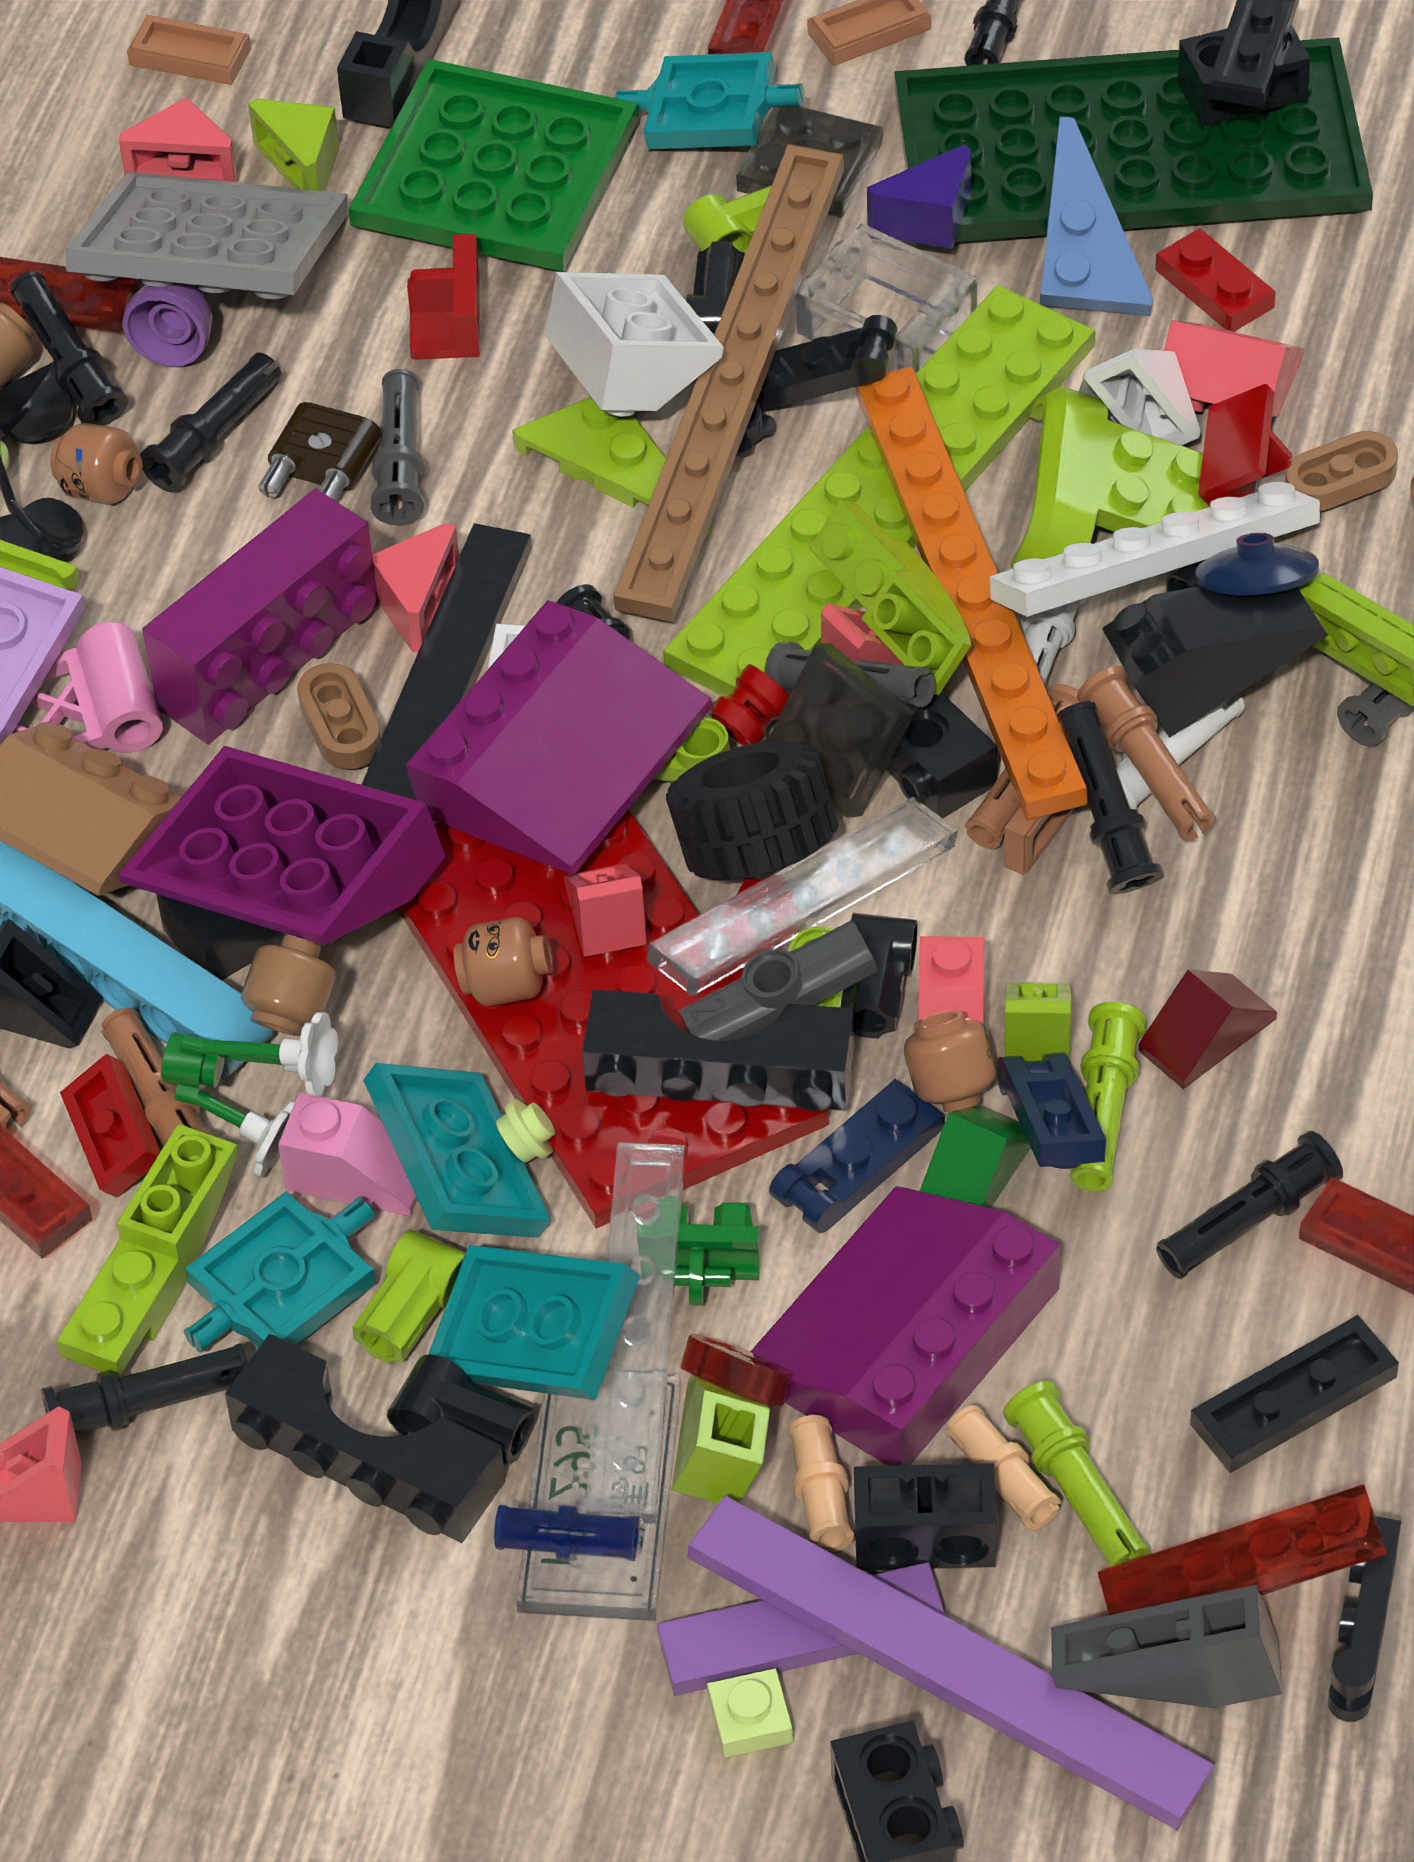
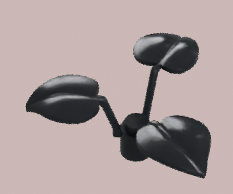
(31, 412)

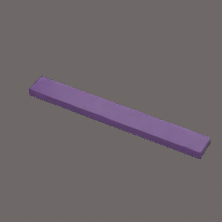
(951, 1662)

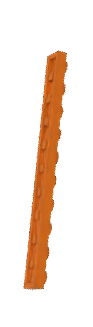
(956, 553)

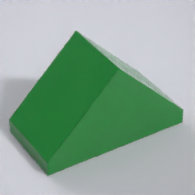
(975, 1156)

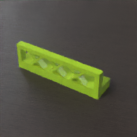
(1363, 635)

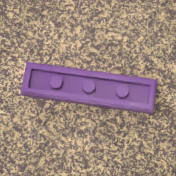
(764, 1637)

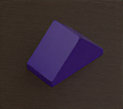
(923, 201)

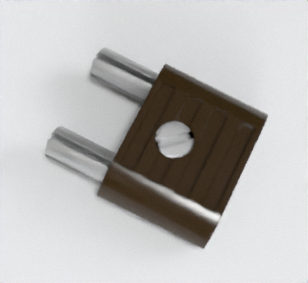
(322, 449)

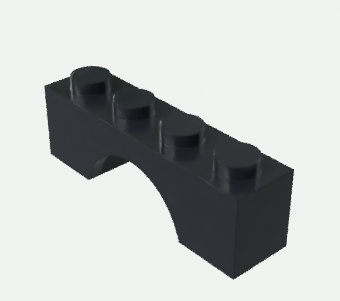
(384, 67)
(791, 1063)
(432, 1476)

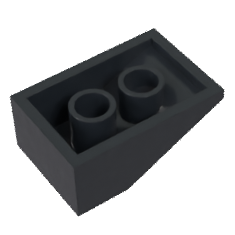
(1204, 647)

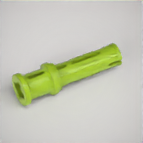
(1109, 1071)
(1063, 1453)

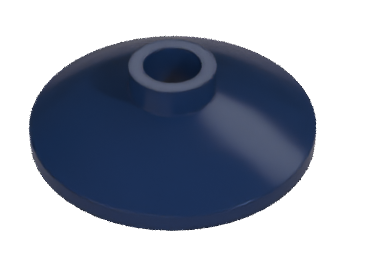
(1257, 567)

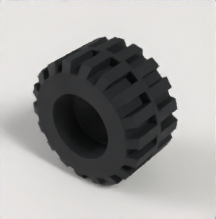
(752, 810)

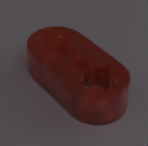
(736, 1370)

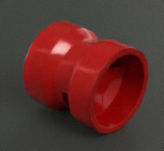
(750, 706)

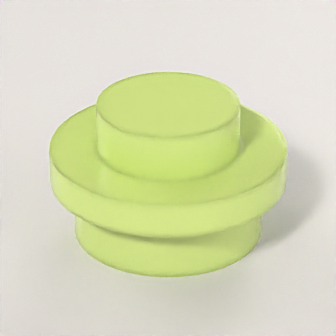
(526, 1130)

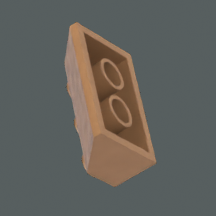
(76, 805)

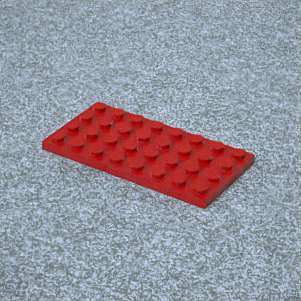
(542, 1039)

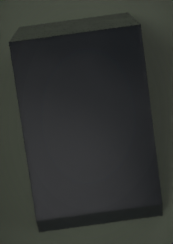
(213, 939)
(41, 993)

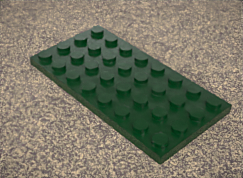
(1141, 139)

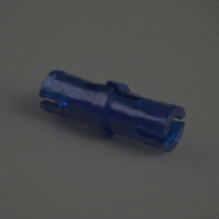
(614, 1534)

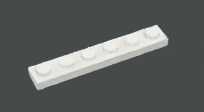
(1151, 550)

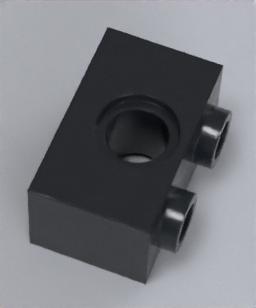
(943, 758)

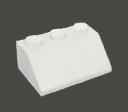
(628, 338)

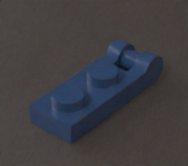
(1052, 1110)
(857, 1156)

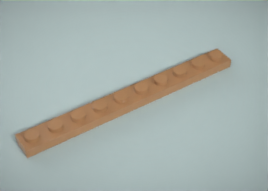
(729, 389)

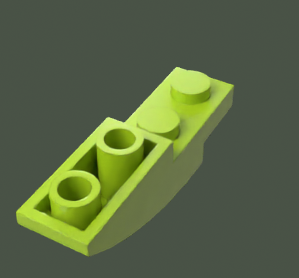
(897, 589)
(156, 1242)

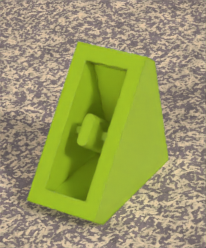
(296, 140)
(1037, 1019)

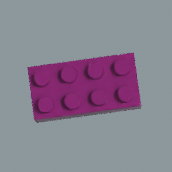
(261, 616)

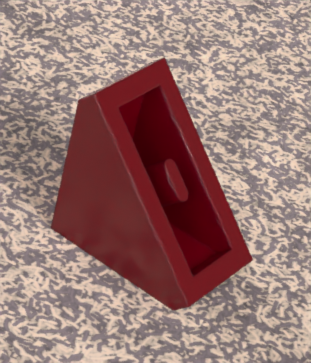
(1203, 1024)

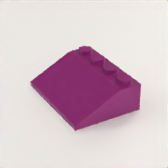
(555, 739)
(288, 848)
(911, 1319)

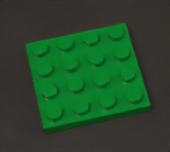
(495, 162)

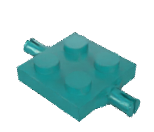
(711, 100)
(280, 1274)

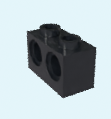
(1197, 62)
(925, 1516)
(883, 1810)

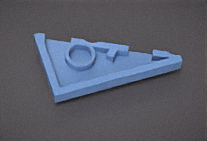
(1086, 248)

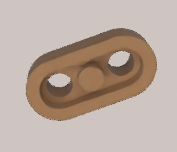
(1345, 468)
(346, 725)

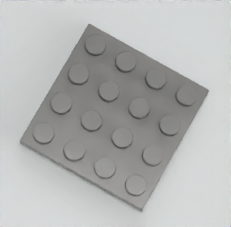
(207, 234)

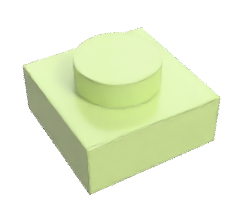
(750, 1713)

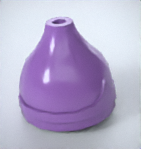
(168, 323)

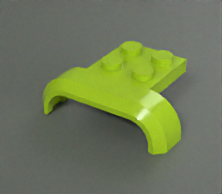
(1101, 476)

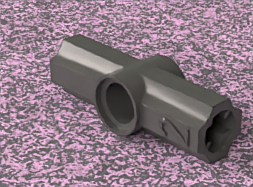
(778, 979)

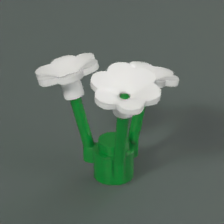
(199, 1062)

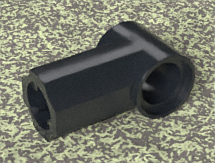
(714, 280)
(879, 996)
(444, 1390)

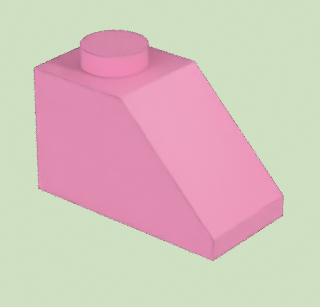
(343, 1154)

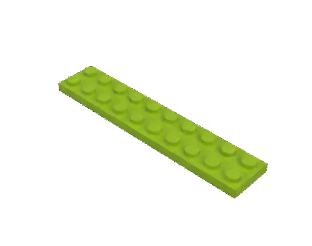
(979, 399)

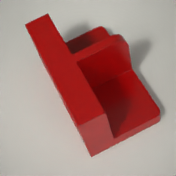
(446, 306)
(1240, 445)

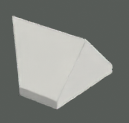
(1145, 394)

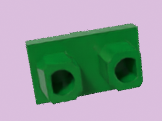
(717, 1251)

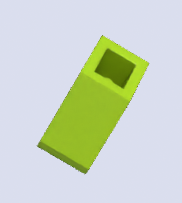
(718, 1442)

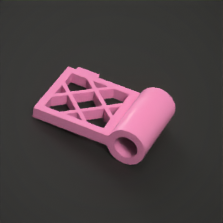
(109, 688)

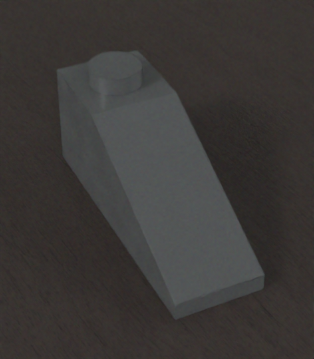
(1179, 1652)

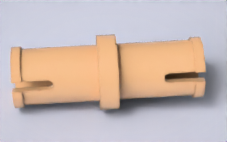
(1012, 1475)
(820, 1483)

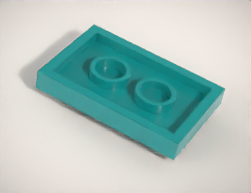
(454, 1152)
(535, 1320)

